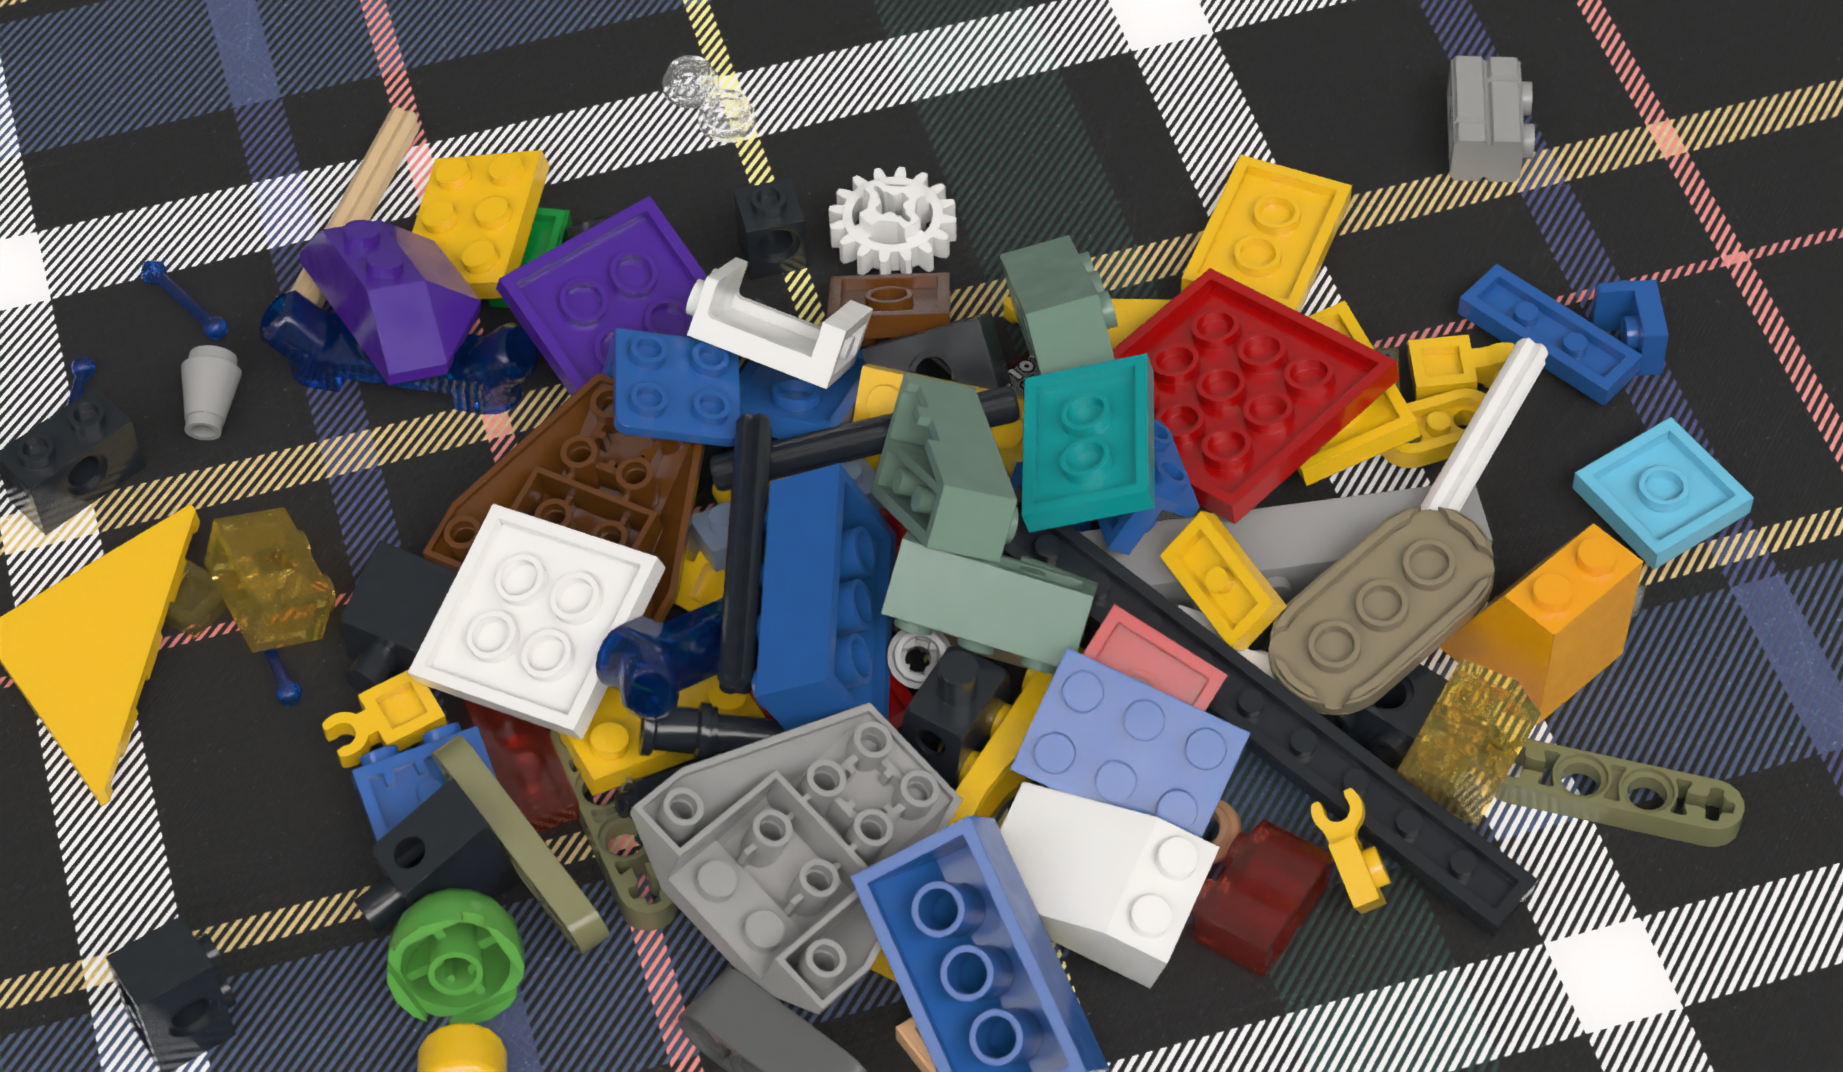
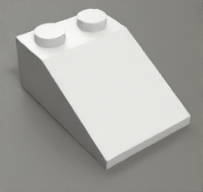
(1106, 877)

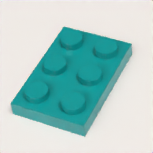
(1088, 443)

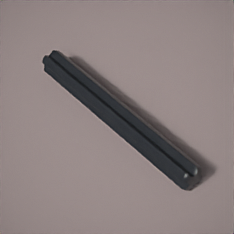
(849, 441)
(744, 554)

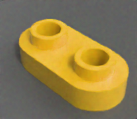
(1438, 426)

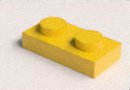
(1223, 581)

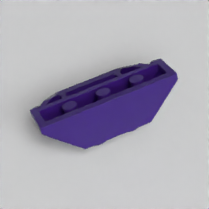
(394, 296)

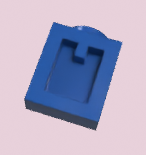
(1638, 314)

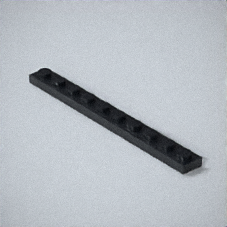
(1304, 743)

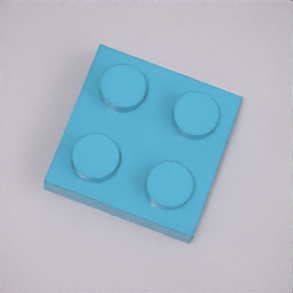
(1662, 493)

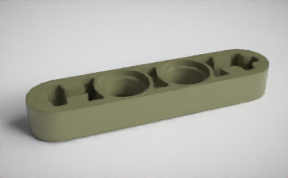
(1611, 802)
(600, 826)
(524, 847)

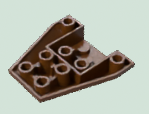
(590, 481)

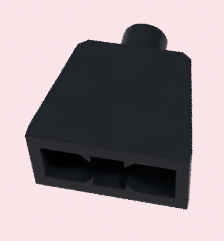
(391, 613)
(957, 706)
(432, 850)

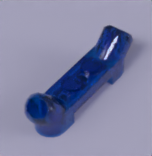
(324, 352)
(659, 660)

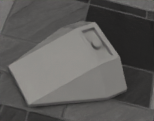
(774, 830)

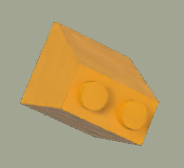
(1557, 620)

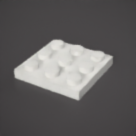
(531, 618)

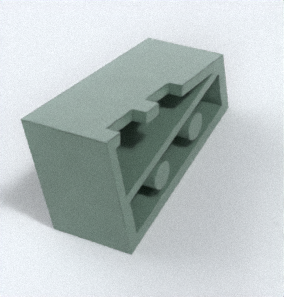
(1060, 305)
(945, 471)
(990, 604)

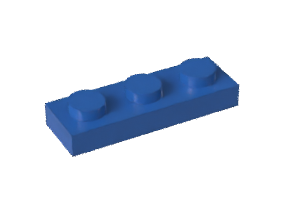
(1575, 347)

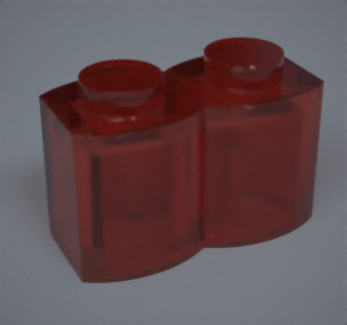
(1261, 896)

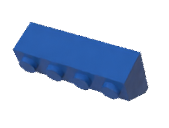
(823, 600)
(975, 956)

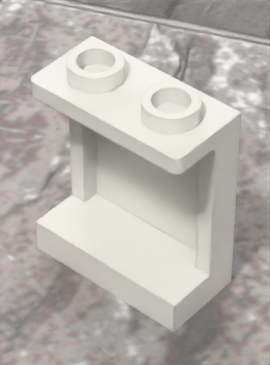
(772, 336)

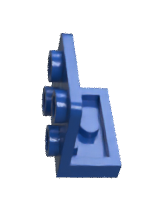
(673, 388)

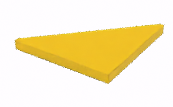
(94, 642)

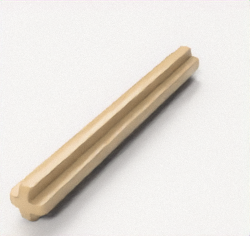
(368, 183)

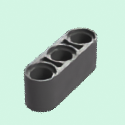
(755, 1032)

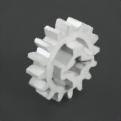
(892, 223)

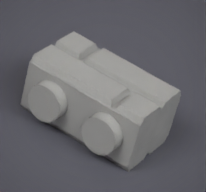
(1487, 119)

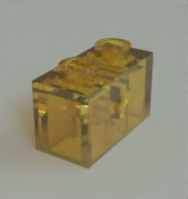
(269, 579)
(1470, 740)

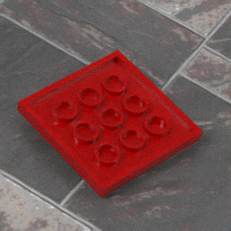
(1250, 387)

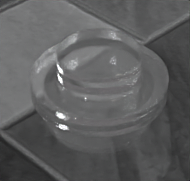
(689, 81)
(726, 116)

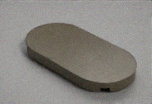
(1382, 609)

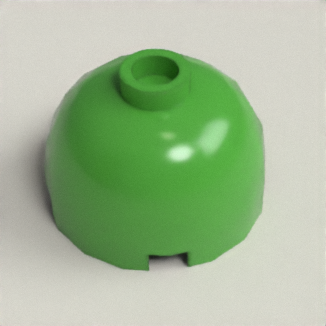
(455, 957)

